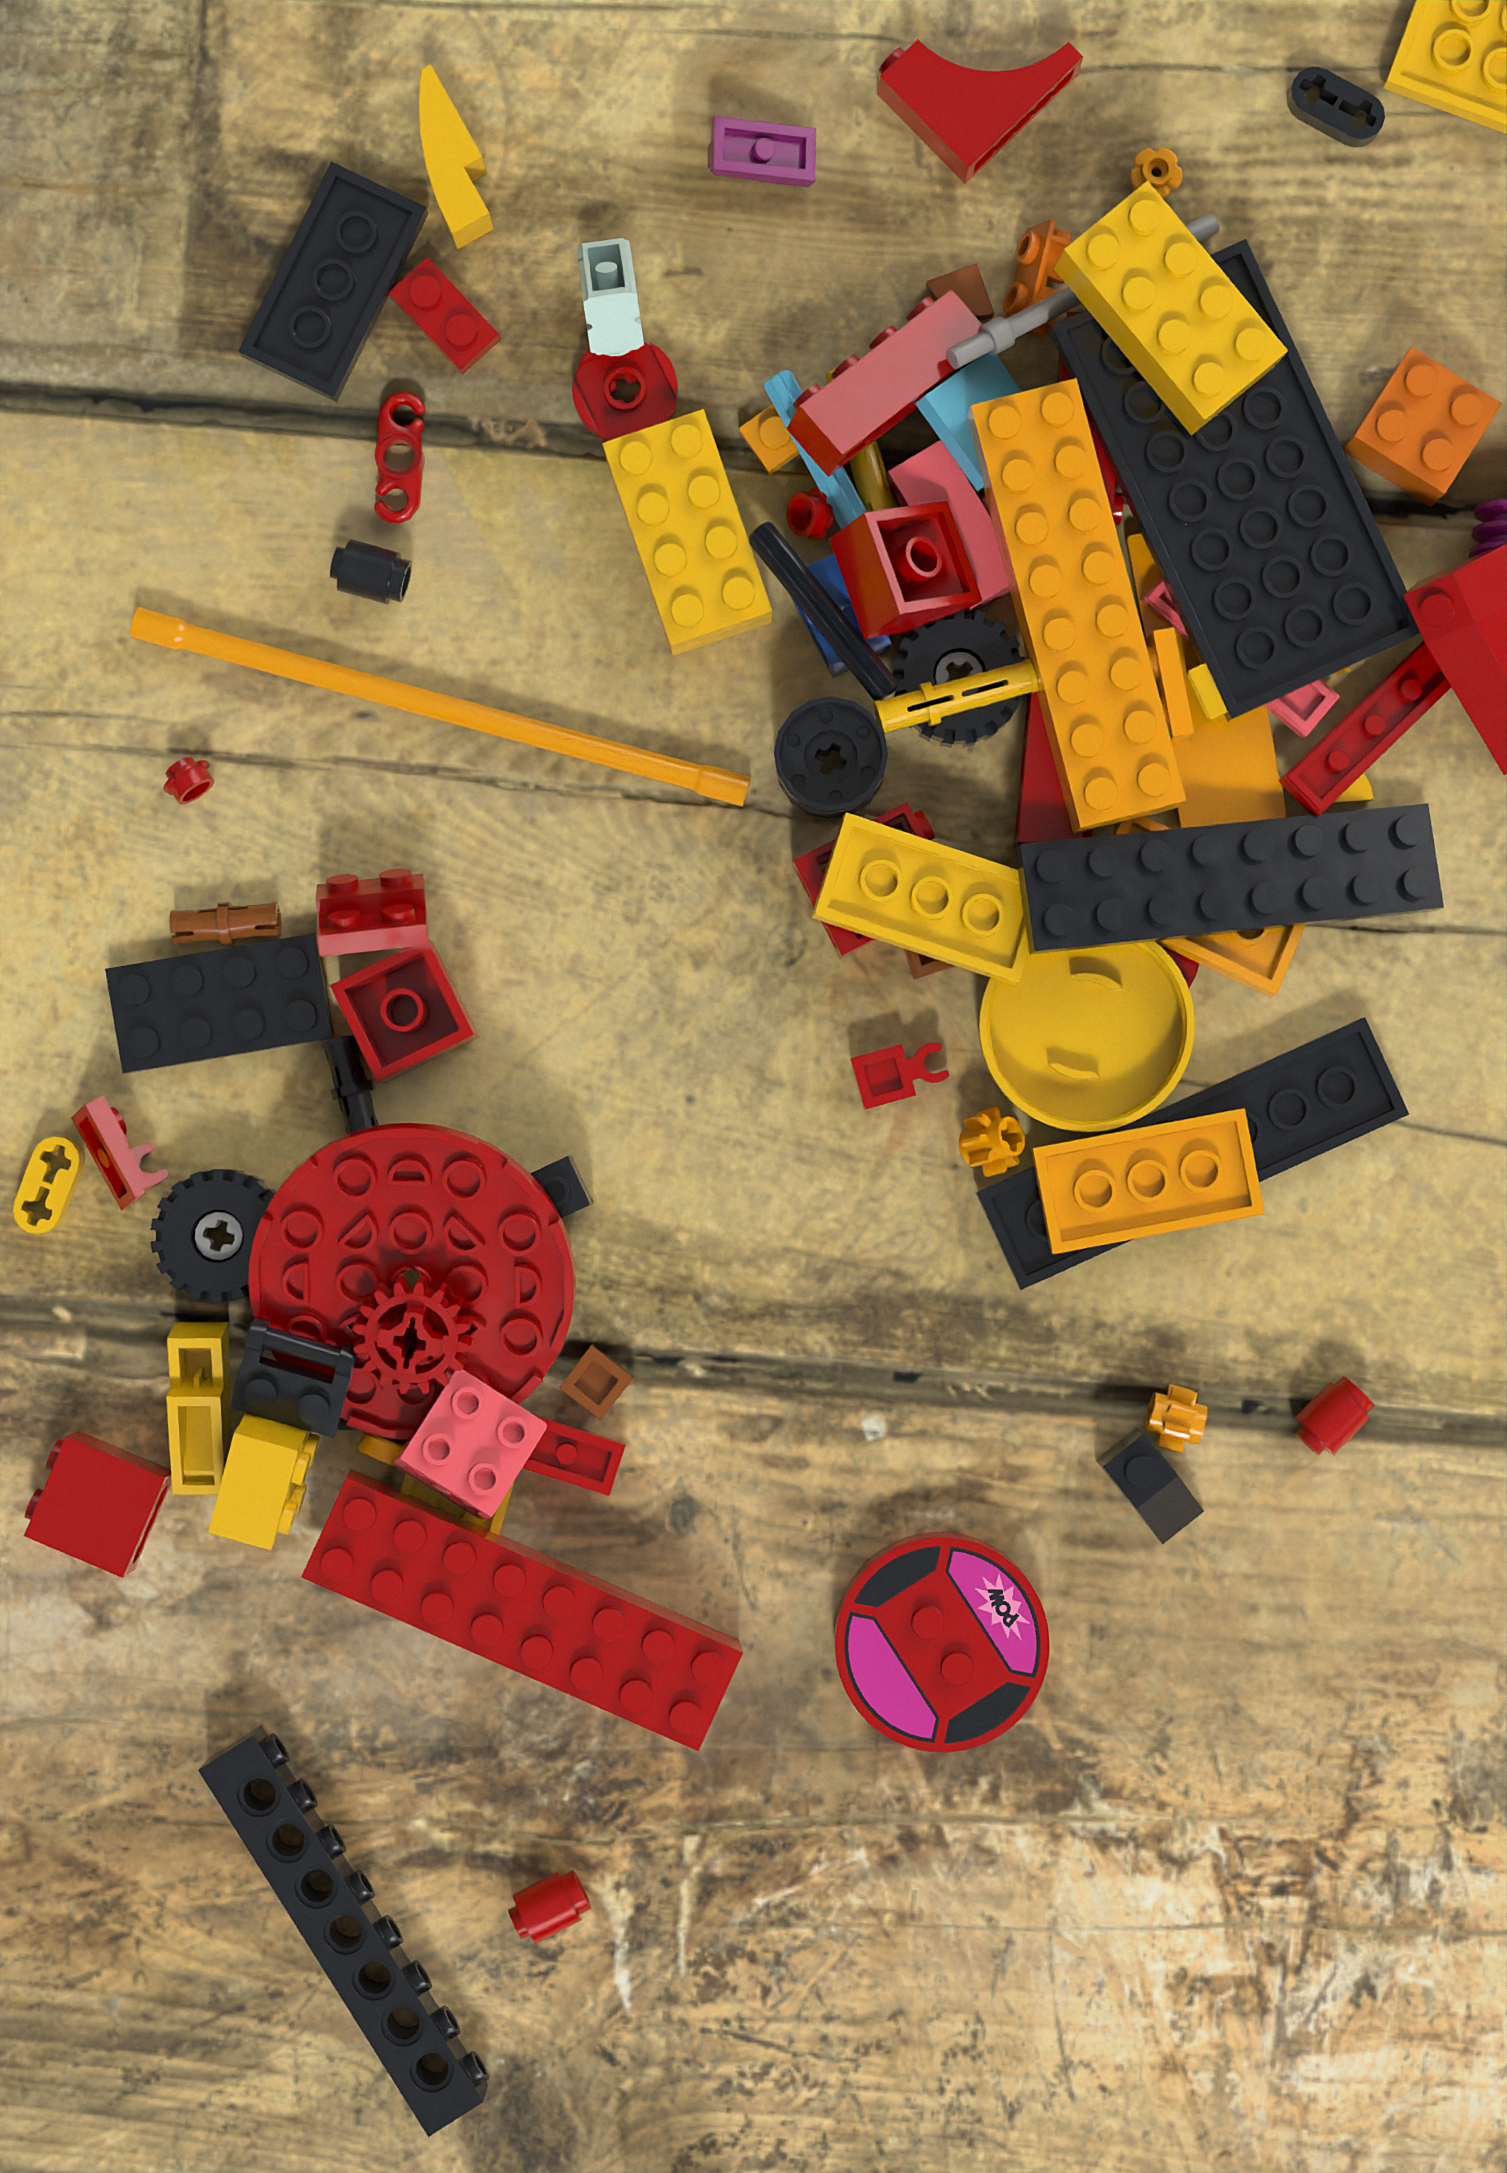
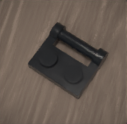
(288, 1391)

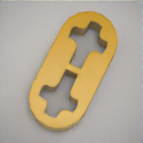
(36, 1180)

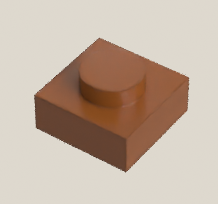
(596, 1382)

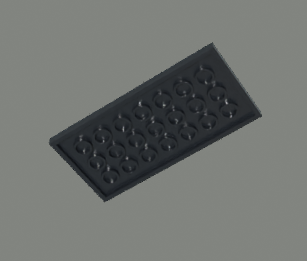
(1247, 514)

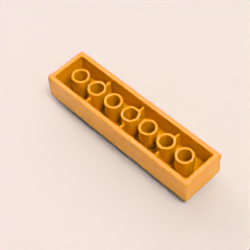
(1075, 606)

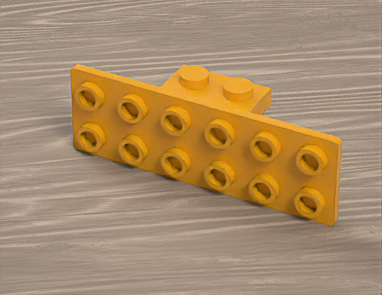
(1223, 765)

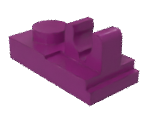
(762, 151)

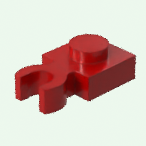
(888, 1075)

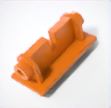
(1036, 257)

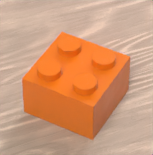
(1421, 427)

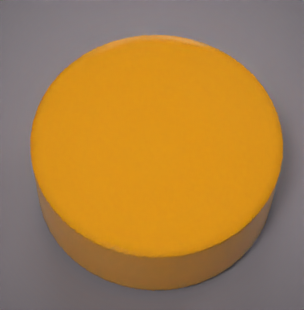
(379, 1448)

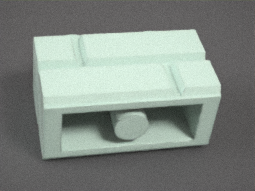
(610, 297)

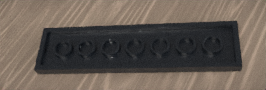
(1228, 878)
(1293, 1112)

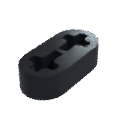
(1340, 96)

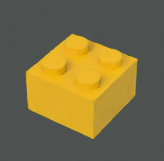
(263, 1481)

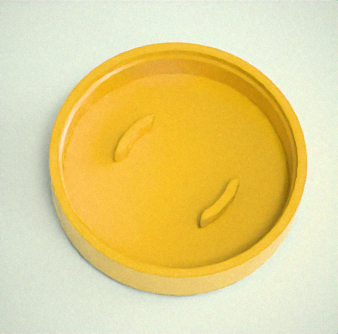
(1089, 1035)

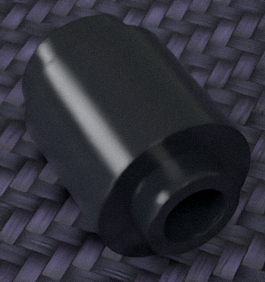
(371, 572)

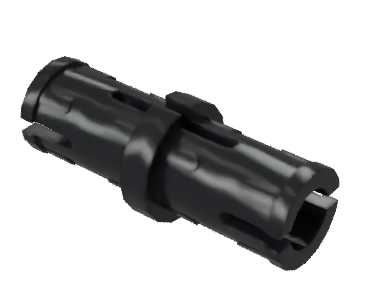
(350, 1083)

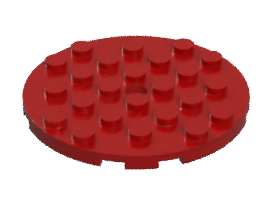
(427, 1204)

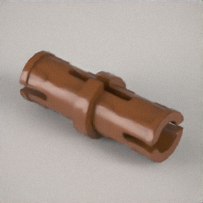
(225, 923)

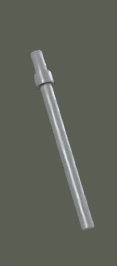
(1001, 332)

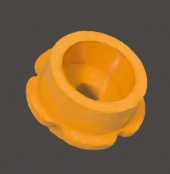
(1161, 159)

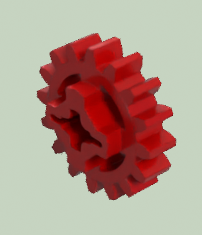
(392, 1334)

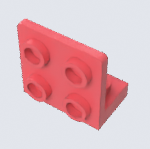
(471, 1445)

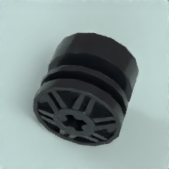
(817, 730)

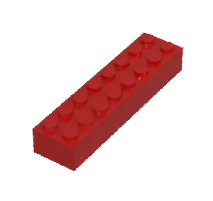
(523, 1610)

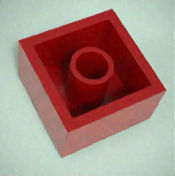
(404, 1011)

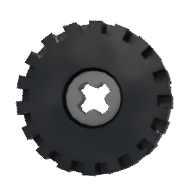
(955, 642)
(183, 1226)

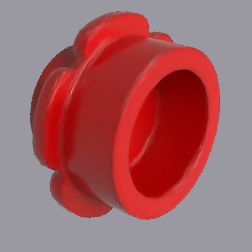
(809, 514)
(188, 780)

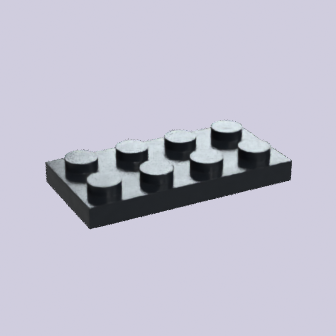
(333, 281)
(219, 1003)

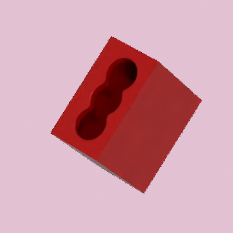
(97, 1503)

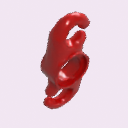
(391, 434)

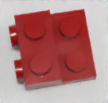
(371, 913)

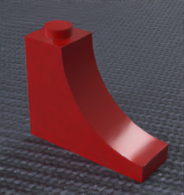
(969, 111)

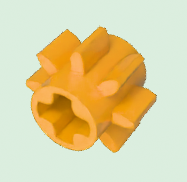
(991, 1141)
(1175, 1418)

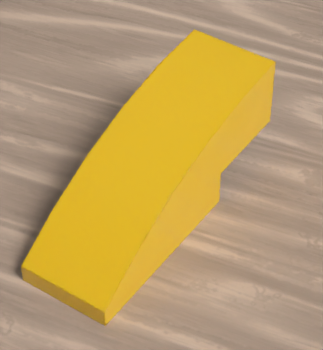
(451, 162)
(198, 1406)

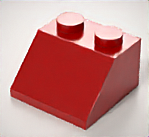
(904, 568)

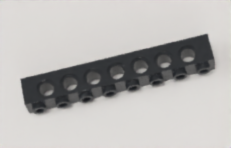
(432, 2096)

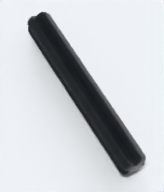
(823, 611)

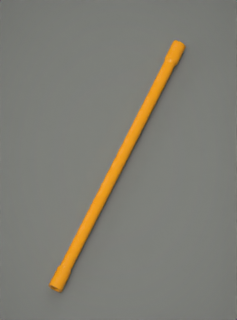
(179, 634)

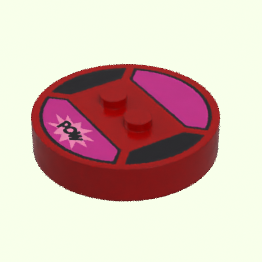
(941, 1642)

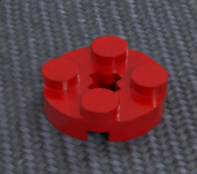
(653, 402)

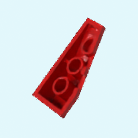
(1466, 631)

